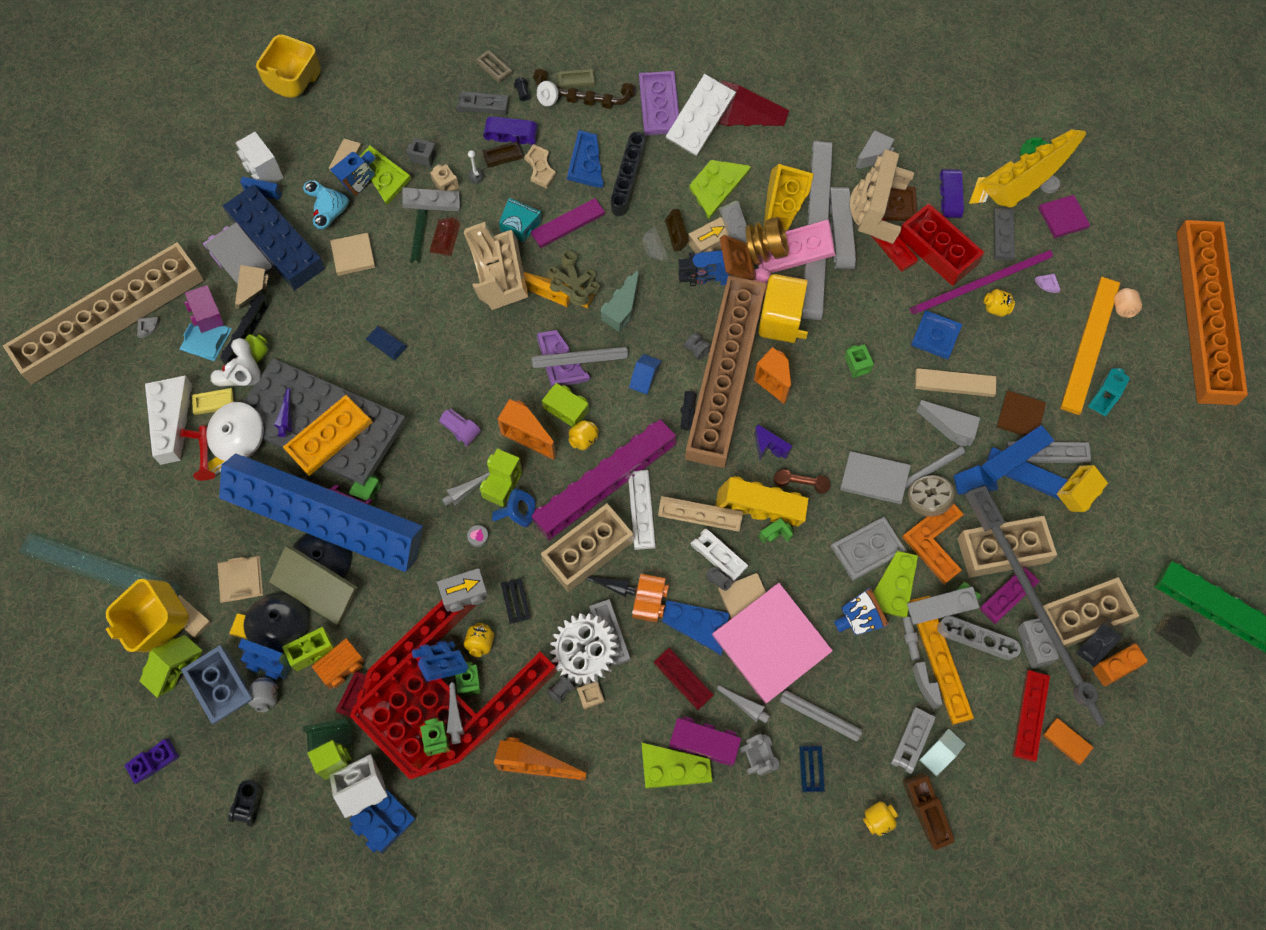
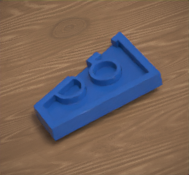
(585, 161)
(695, 623)

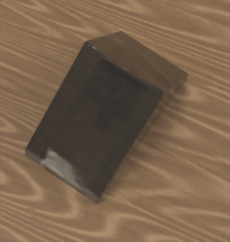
(1179, 633)

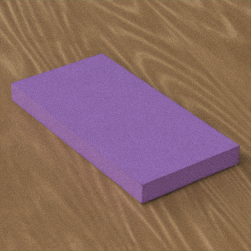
(658, 101)

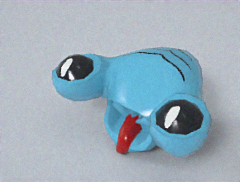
(328, 204)

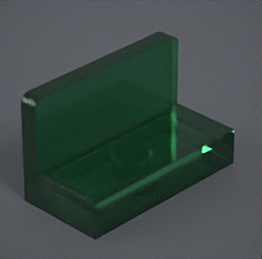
(322, 733)

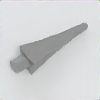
(458, 493)
(754, 710)
(454, 726)

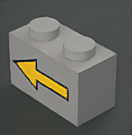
(463, 590)

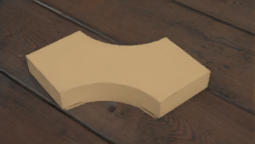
(542, 173)

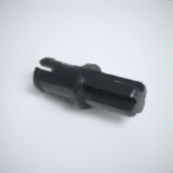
(688, 410)

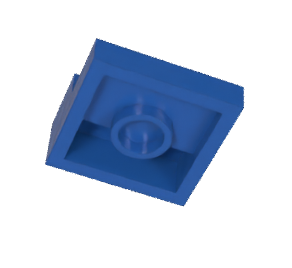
(264, 659)
(382, 823)

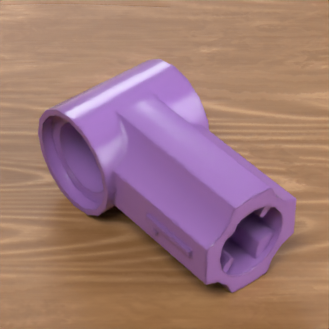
(462, 429)

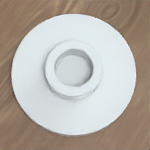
(547, 93)

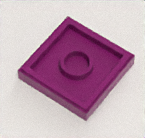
(1064, 216)

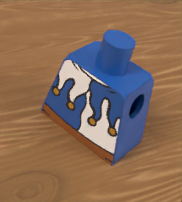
(354, 171)
(862, 614)

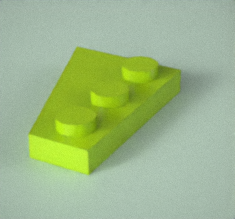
(387, 176)

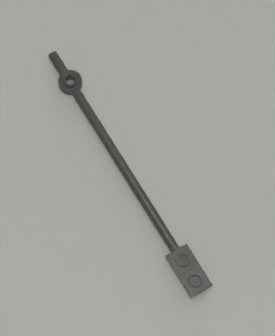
(991, 519)

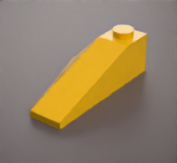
(786, 193)

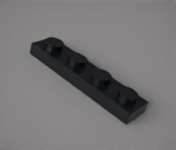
(247, 325)

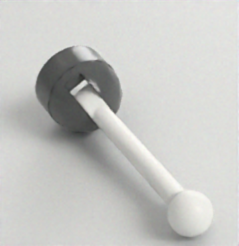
(475, 171)

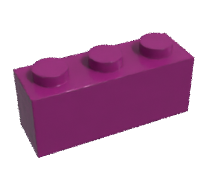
(705, 741)

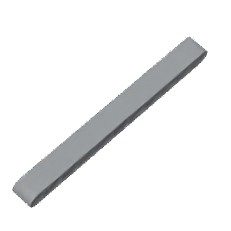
(818, 212)

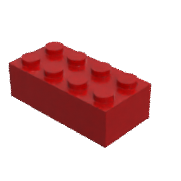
(940, 244)

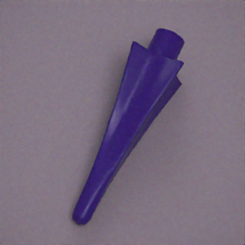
(283, 420)

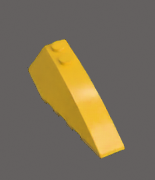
(1020, 179)

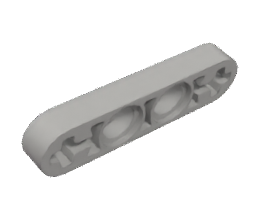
(978, 640)

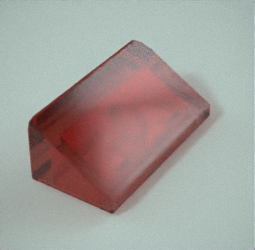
(445, 236)

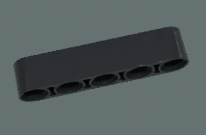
(628, 173)

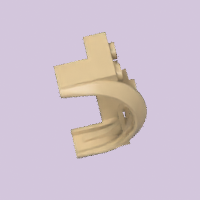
(878, 184)
(501, 281)

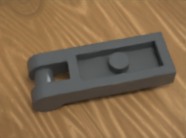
(482, 103)

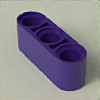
(511, 130)
(952, 193)

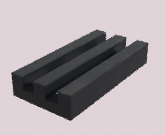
(511, 584)

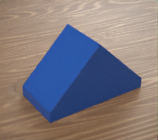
(644, 373)
(973, 479)

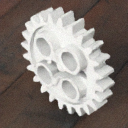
(594, 664)

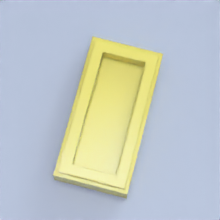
(211, 401)

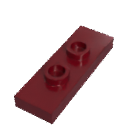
(683, 679)

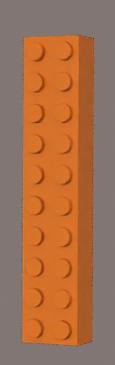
(1211, 313)

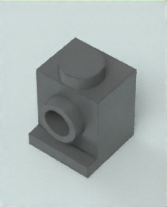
(422, 152)

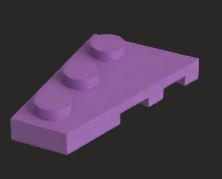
(552, 343)

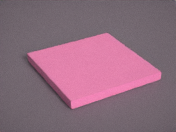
(772, 643)

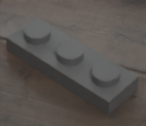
(1003, 234)

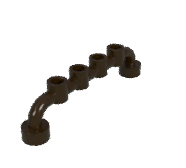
(589, 97)

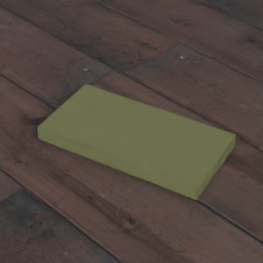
(313, 584)

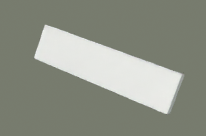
(641, 510)

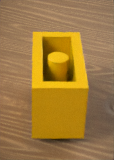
(1082, 488)

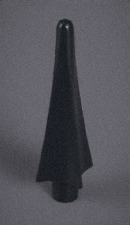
(619, 586)

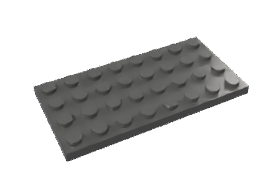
(308, 401)

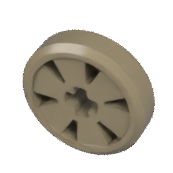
(937, 503)

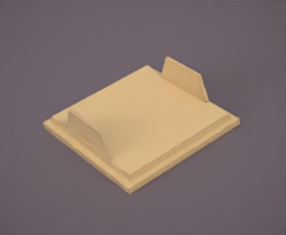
(240, 579)

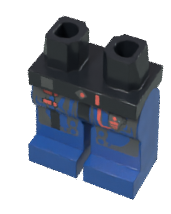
(702, 268)

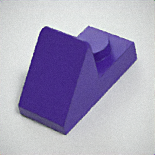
(766, 440)

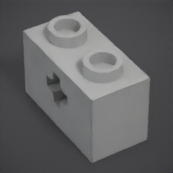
(1037, 644)

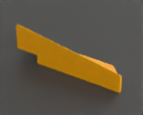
(541, 286)

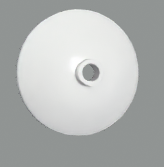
(244, 431)

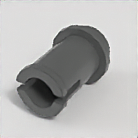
(716, 576)

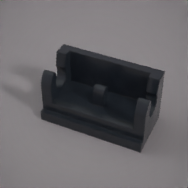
(1101, 642)

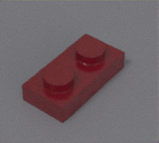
(350, 695)

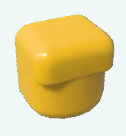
(288, 66)

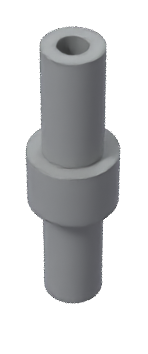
(911, 638)

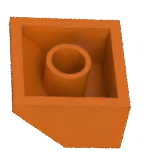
(774, 374)

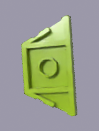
(717, 183)

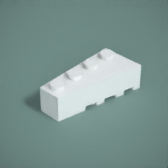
(167, 415)

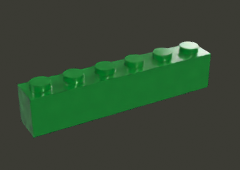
(1213, 604)

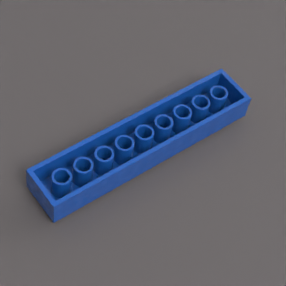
(320, 512)

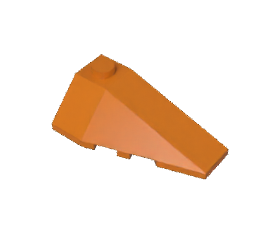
(521, 758)

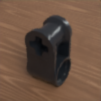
(246, 804)

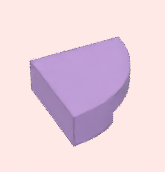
(1048, 282)

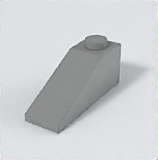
(952, 423)
(943, 605)

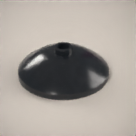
(331, 555)
(275, 633)

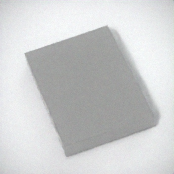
(234, 249)
(875, 477)
(868, 548)

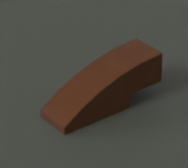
(929, 811)

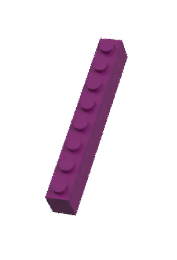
(603, 479)

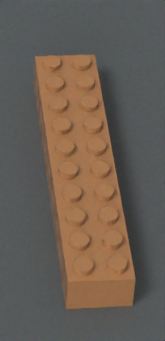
(725, 372)

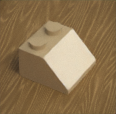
(250, 283)

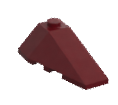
(752, 109)

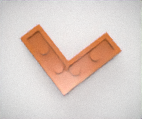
(922, 541)

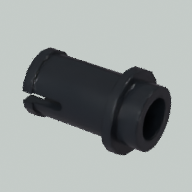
(521, 86)

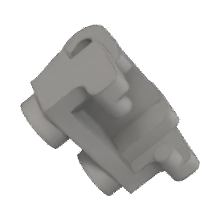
(760, 755)

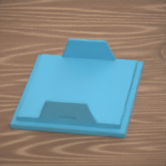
(205, 344)

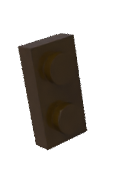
(676, 230)

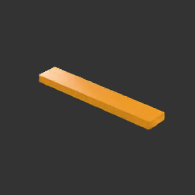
(944, 671)

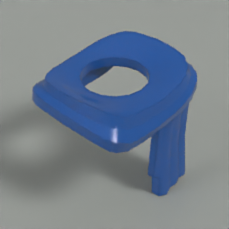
(512, 509)

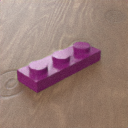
(1007, 597)

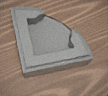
(146, 326)

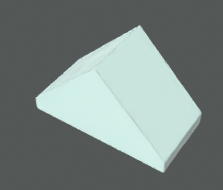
(942, 752)

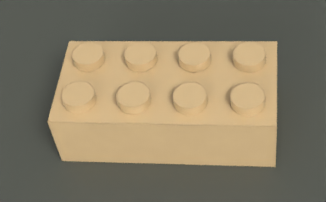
(1027, 537)
(587, 547)
(1084, 612)

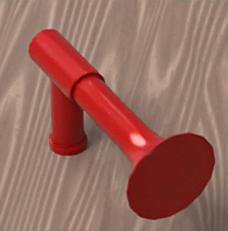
(204, 472)

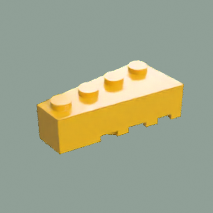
(762, 501)

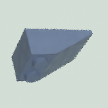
(217, 684)

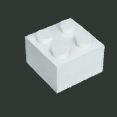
(258, 159)
(358, 786)

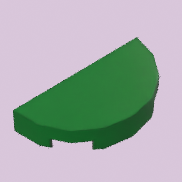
(1031, 144)

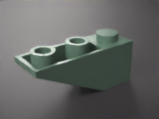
(620, 307)

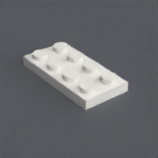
(700, 115)

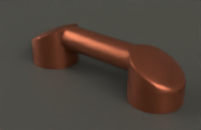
(820, 483)

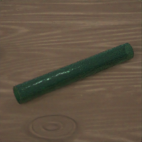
(418, 235)

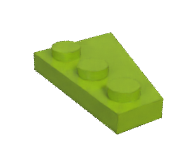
(896, 585)
(673, 768)

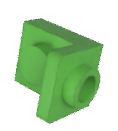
(772, 531)

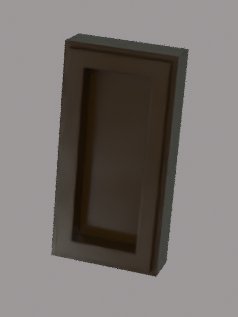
(502, 154)

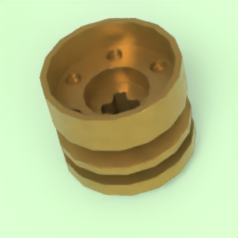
(762, 242)

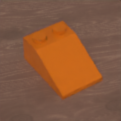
(521, 426)

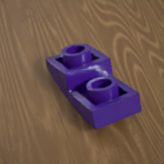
(150, 762)

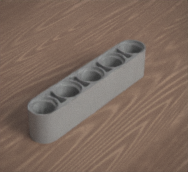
(842, 228)

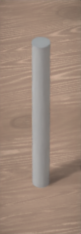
(935, 465)

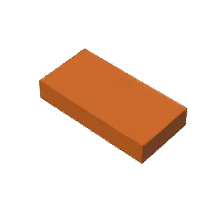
(1068, 741)

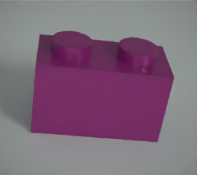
(204, 309)

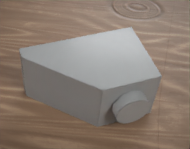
(875, 146)

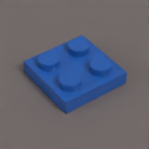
(936, 334)

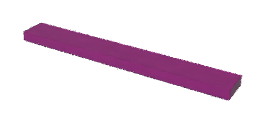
(981, 282)

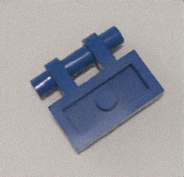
(440, 665)

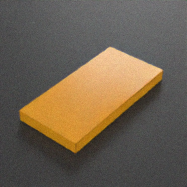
(327, 435)

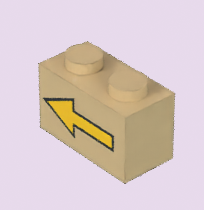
(707, 237)

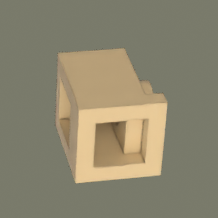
(444, 178)

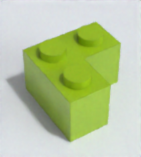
(503, 477)
(165, 664)

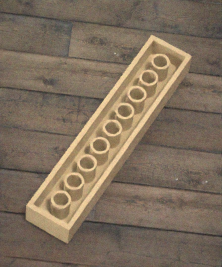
(102, 313)

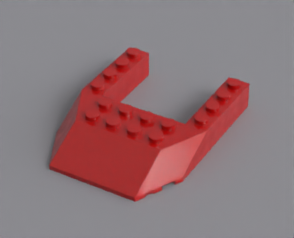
(400, 700)

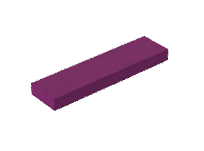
(567, 223)

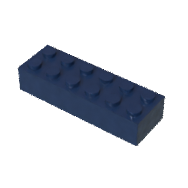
(274, 237)

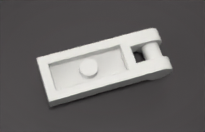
(719, 555)

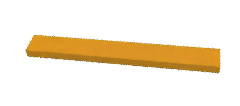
(1089, 346)

